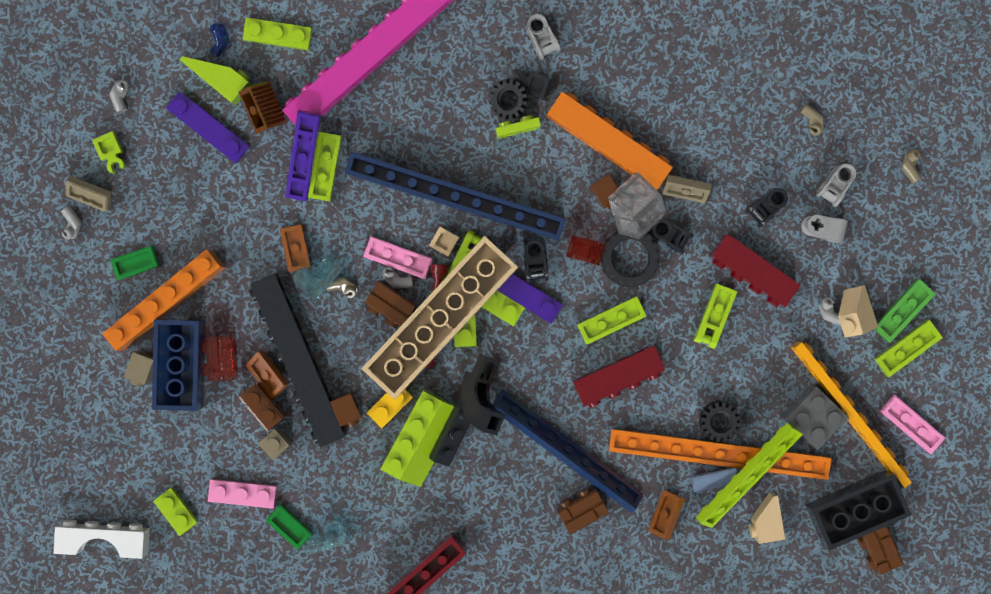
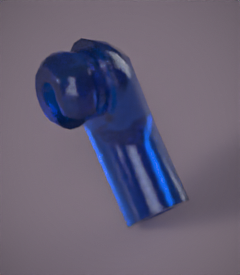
(221, 39)

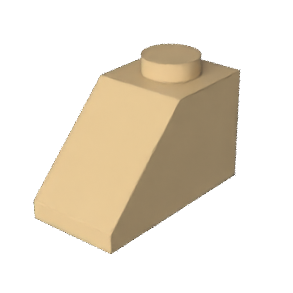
(856, 312)
(767, 521)

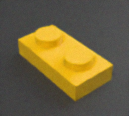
(387, 407)

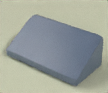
(712, 479)

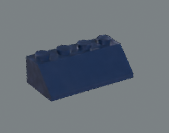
(178, 365)

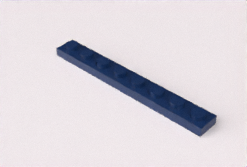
(568, 451)

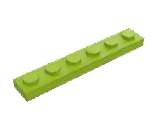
(749, 475)

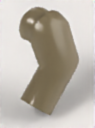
(816, 122)
(909, 163)
(345, 286)

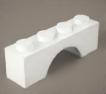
(129, 541)

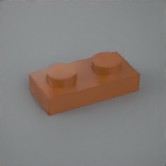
(295, 248)
(267, 374)
(666, 514)

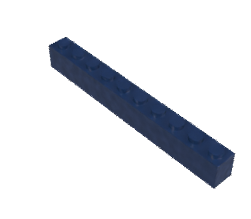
(455, 196)

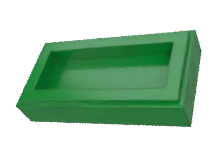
(135, 263)
(289, 526)

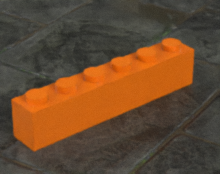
(608, 140)
(164, 300)

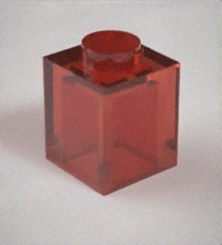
(585, 250)

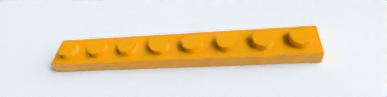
(856, 419)

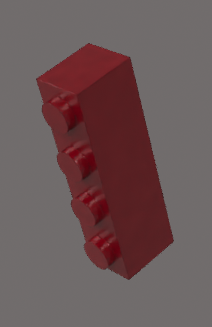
(754, 270)
(618, 376)
(430, 567)

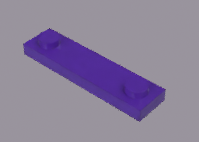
(207, 127)
(302, 155)
(530, 298)

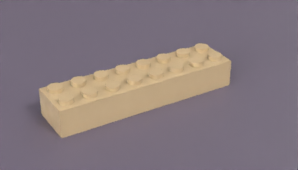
(440, 317)

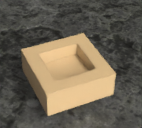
(444, 241)

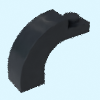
(476, 398)

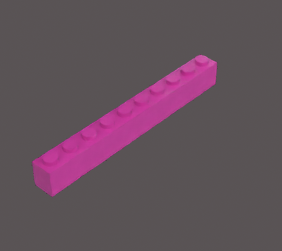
(364, 57)

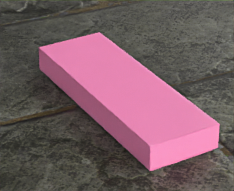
(398, 257)
(912, 424)

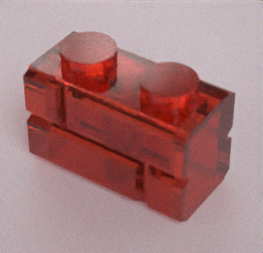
(221, 357)

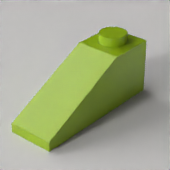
(220, 77)

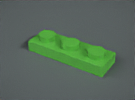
(904, 310)

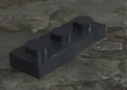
(450, 436)

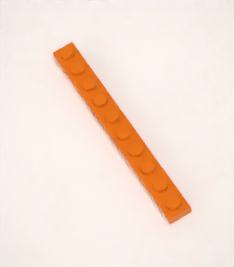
(714, 453)

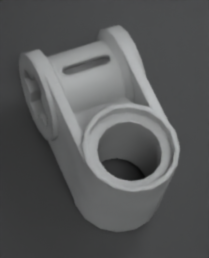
(543, 37)
(834, 187)
(828, 228)

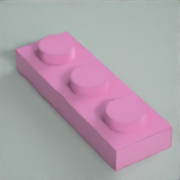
(242, 493)

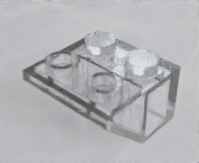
(636, 206)

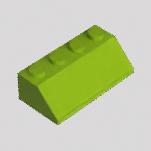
(411, 451)

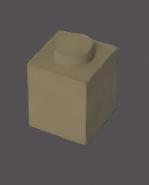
(140, 369)
(275, 443)

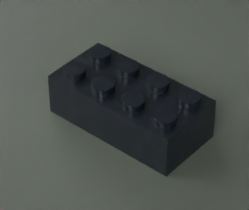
(858, 510)

